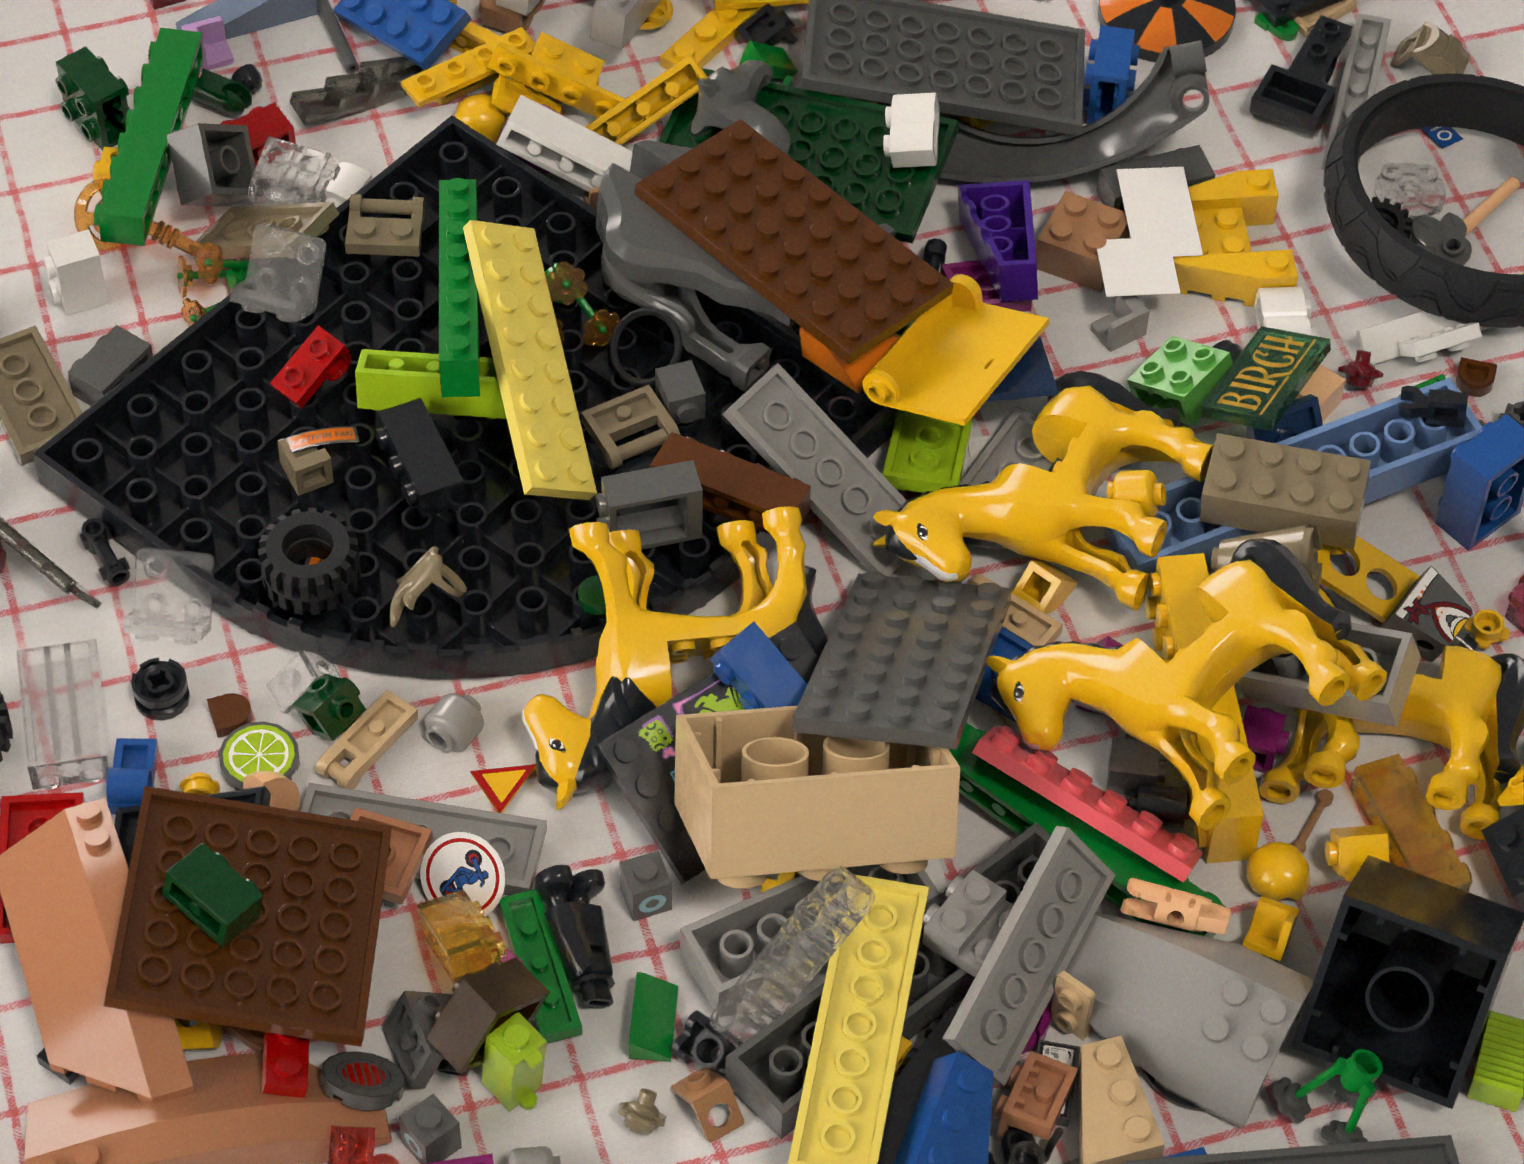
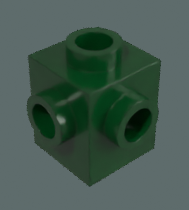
(330, 706)

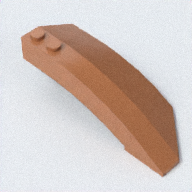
(217, 1124)

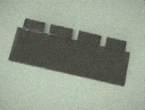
(45, 564)

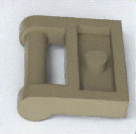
(385, 235)
(625, 417)

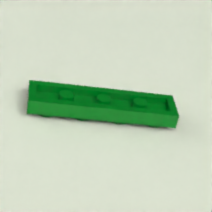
(535, 946)

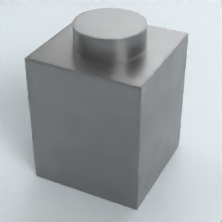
(1133, 764)

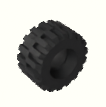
(314, 585)

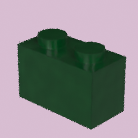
(213, 894)

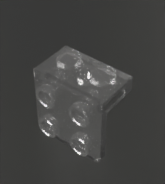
(281, 273)
(169, 597)

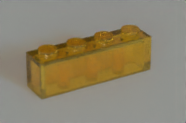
(1416, 841)

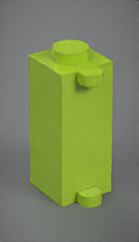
(514, 1063)

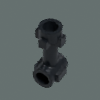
(95, 539)

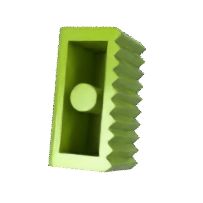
(1500, 1063)

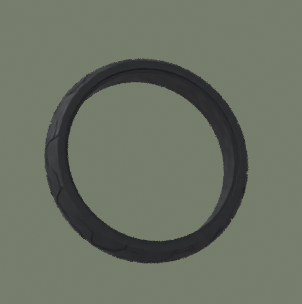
(1377, 247)

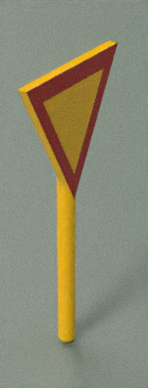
(503, 783)

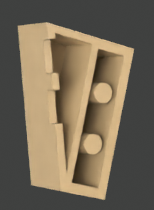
(1113, 1108)

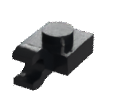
(1439, 407)

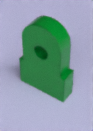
(1284, 32)

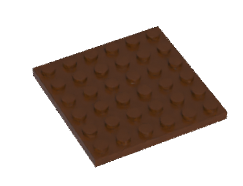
(293, 969)

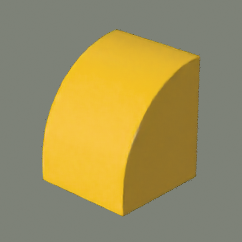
(1044, 586)

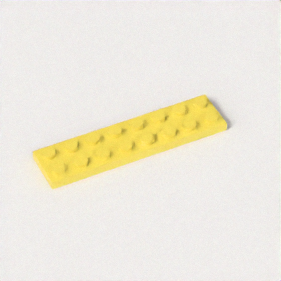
(529, 361)
(860, 1031)

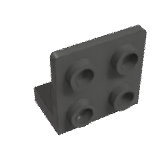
(407, 1032)

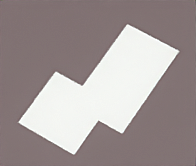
(1159, 229)

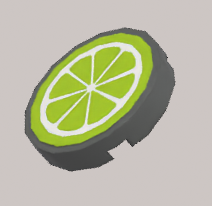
(258, 748)

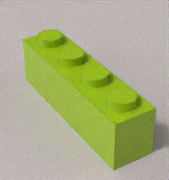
(399, 377)

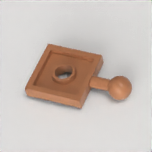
(406, 852)

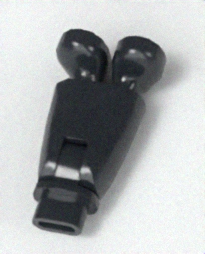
(579, 930)

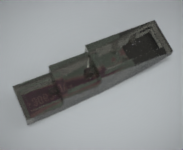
(350, 94)

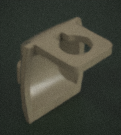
(1433, 50)

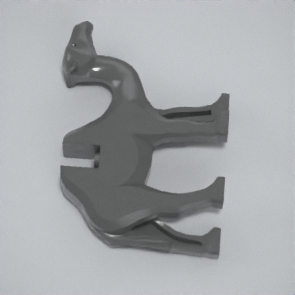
(660, 265)

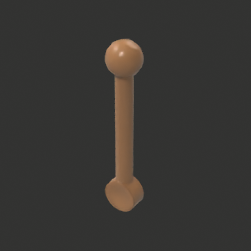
(1324, 799)

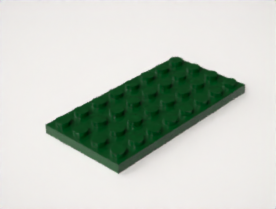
(843, 148)

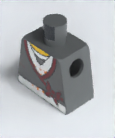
(1432, 615)

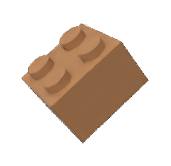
(1073, 236)

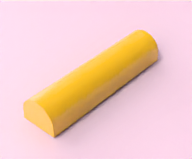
(650, 102)

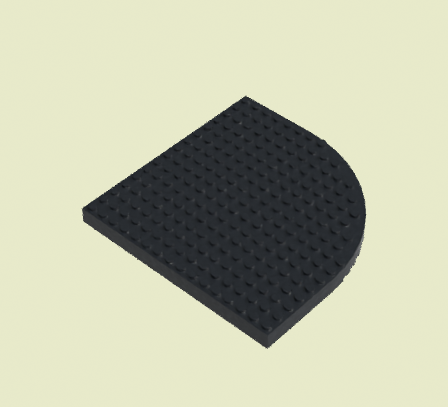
(194, 465)

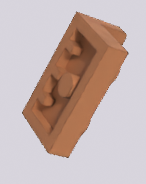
(1036, 1095)

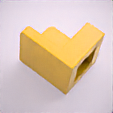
(1271, 928)

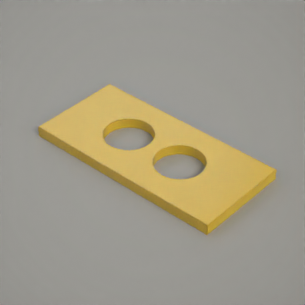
(1355, 587)

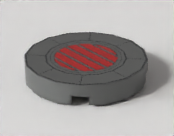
(362, 1080)

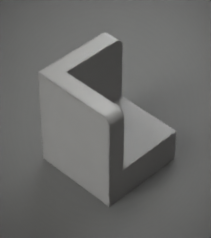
(1123, 325)

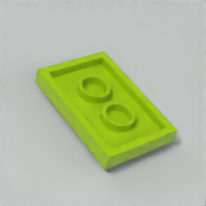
(926, 453)

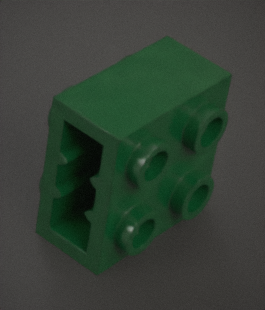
(92, 97)

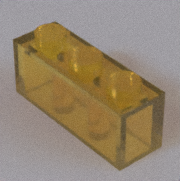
(460, 934)

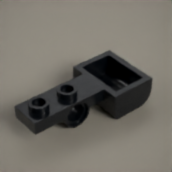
(1302, 93)

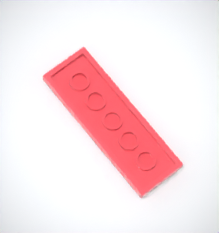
(1099, 809)

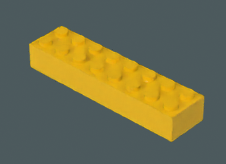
(1178, 624)

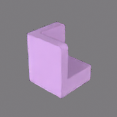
(214, 42)

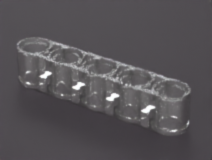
(793, 956)

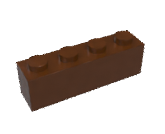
(733, 484)

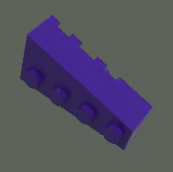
(1002, 234)

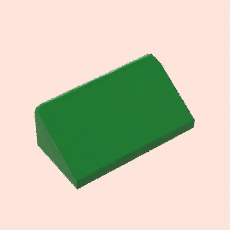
(652, 1018)

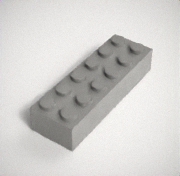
(729, 941)

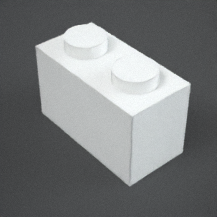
(76, 272)

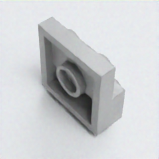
(966, 921)

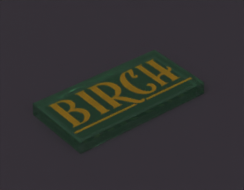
(1266, 378)

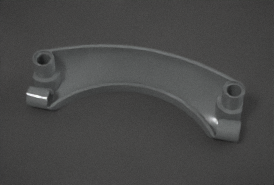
(1136, 124)

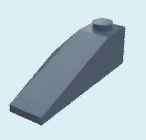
(249, 16)

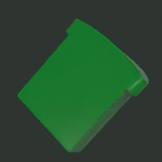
(773, 56)

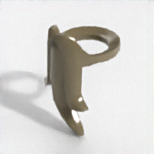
(418, 578)

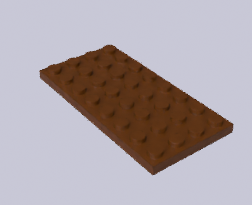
(794, 240)

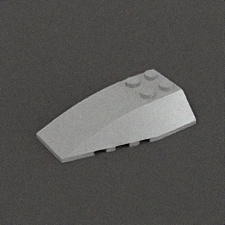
(1190, 1009)

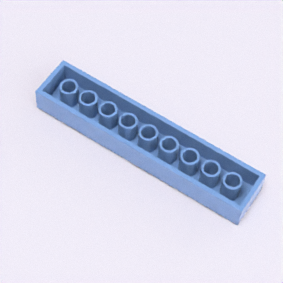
(1400, 454)

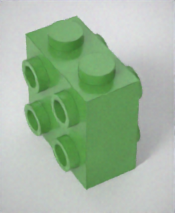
(1180, 377)

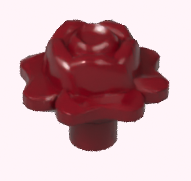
(1361, 371)

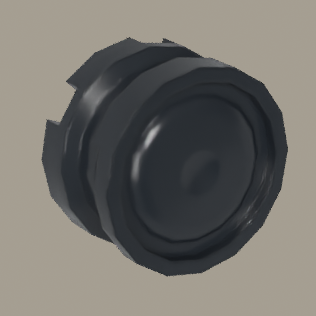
(160, 689)

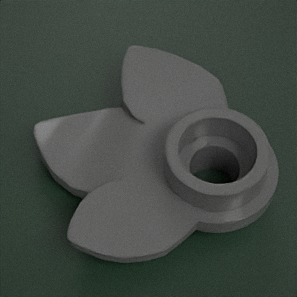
(1442, 235)

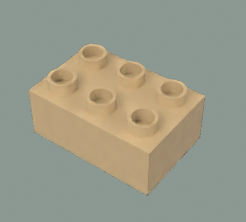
(808, 802)

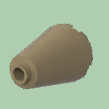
(1301, 541)

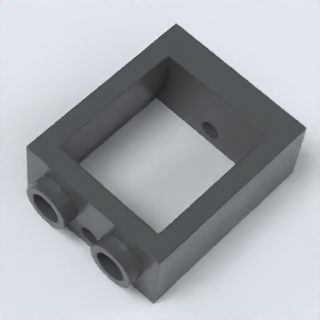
(649, 486)

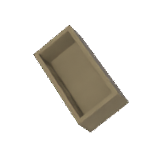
(1282, 487)

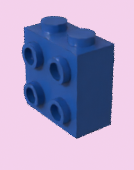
(1111, 71)

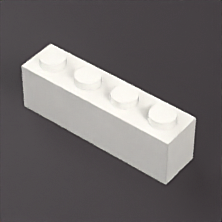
(560, 145)

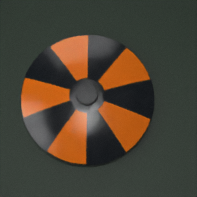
(1171, 23)

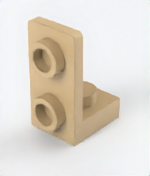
(1072, 1005)

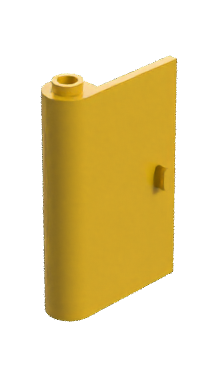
(953, 356)

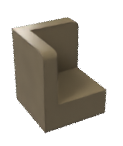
(306, 468)

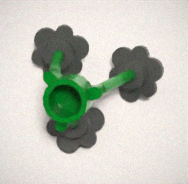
(1351, 1081)

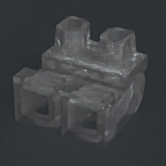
(291, 174)

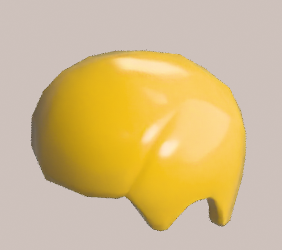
(481, 115)
(1278, 871)

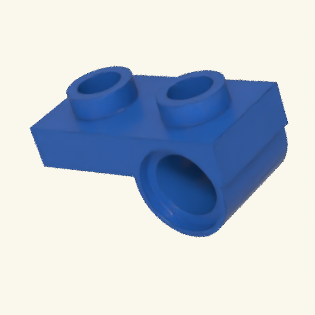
(131, 771)

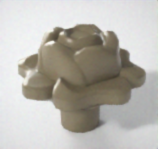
(642, 1114)

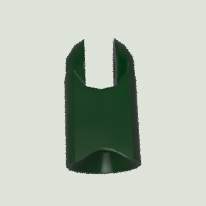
(222, 93)

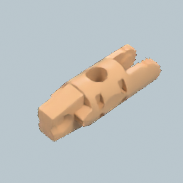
(1175, 908)

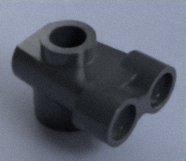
(701, 1043)

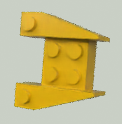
(1228, 264)

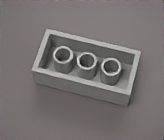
(1286, 682)

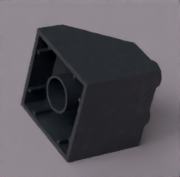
(1409, 978)

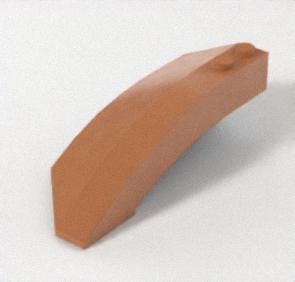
(64, 912)

